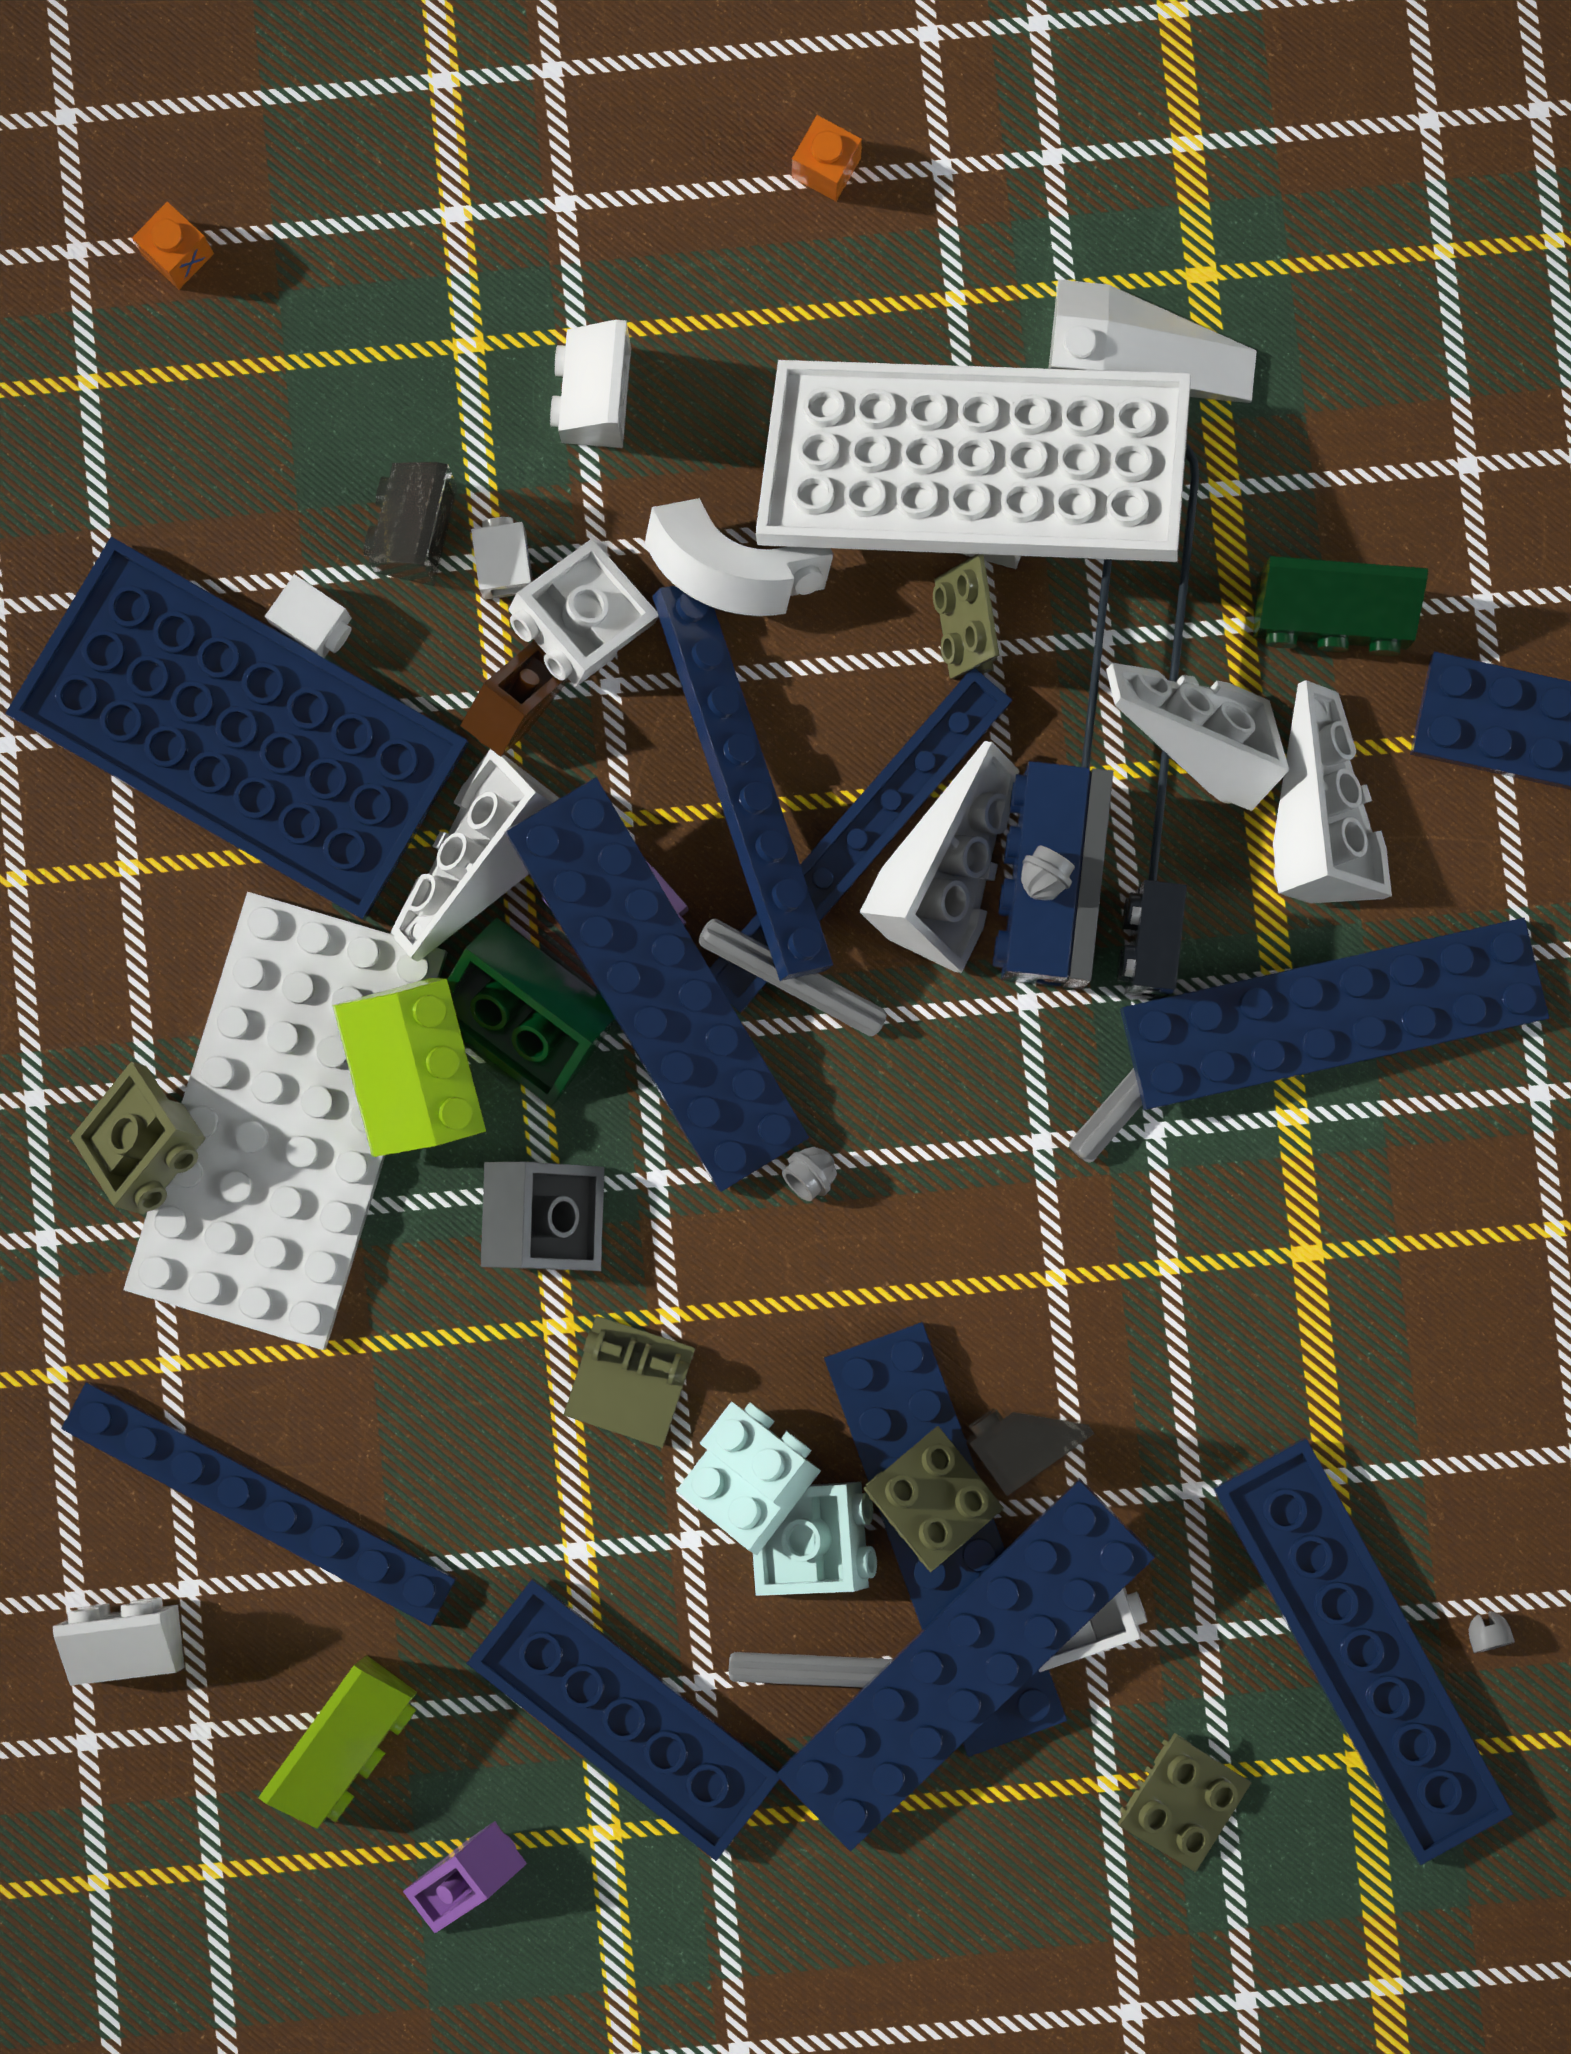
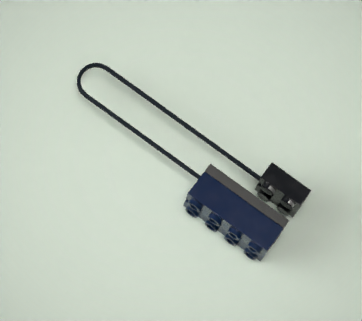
(1070, 814)

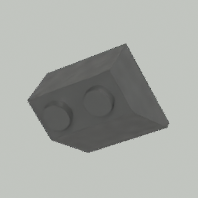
(542, 1216)

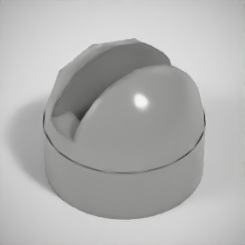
(1492, 1636)

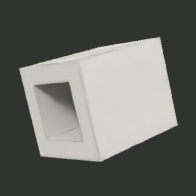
(501, 557)
(310, 617)

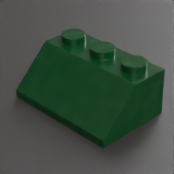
(1338, 604)
(526, 1011)

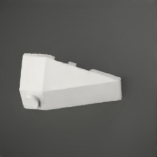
(1119, 332)
(1213, 732)
(1322, 826)
(474, 858)
(937, 876)

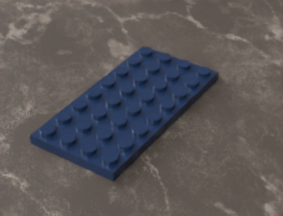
(237, 728)

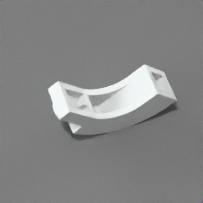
(728, 573)

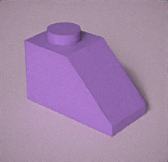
(465, 1877)

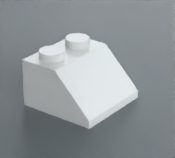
(593, 384)

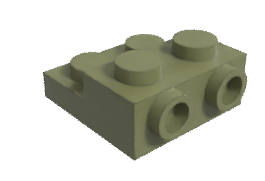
(137, 1141)

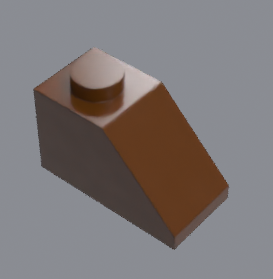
(512, 700)

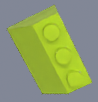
(409, 1067)
(341, 1744)

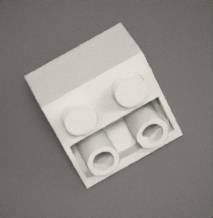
(121, 1644)

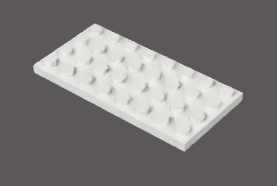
(975, 460)
(286, 1166)

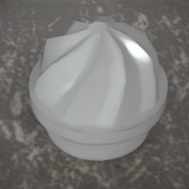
(1046, 874)
(810, 1173)

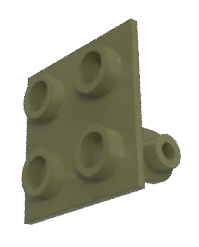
(966, 618)
(629, 1381)
(933, 1498)
(1183, 1802)

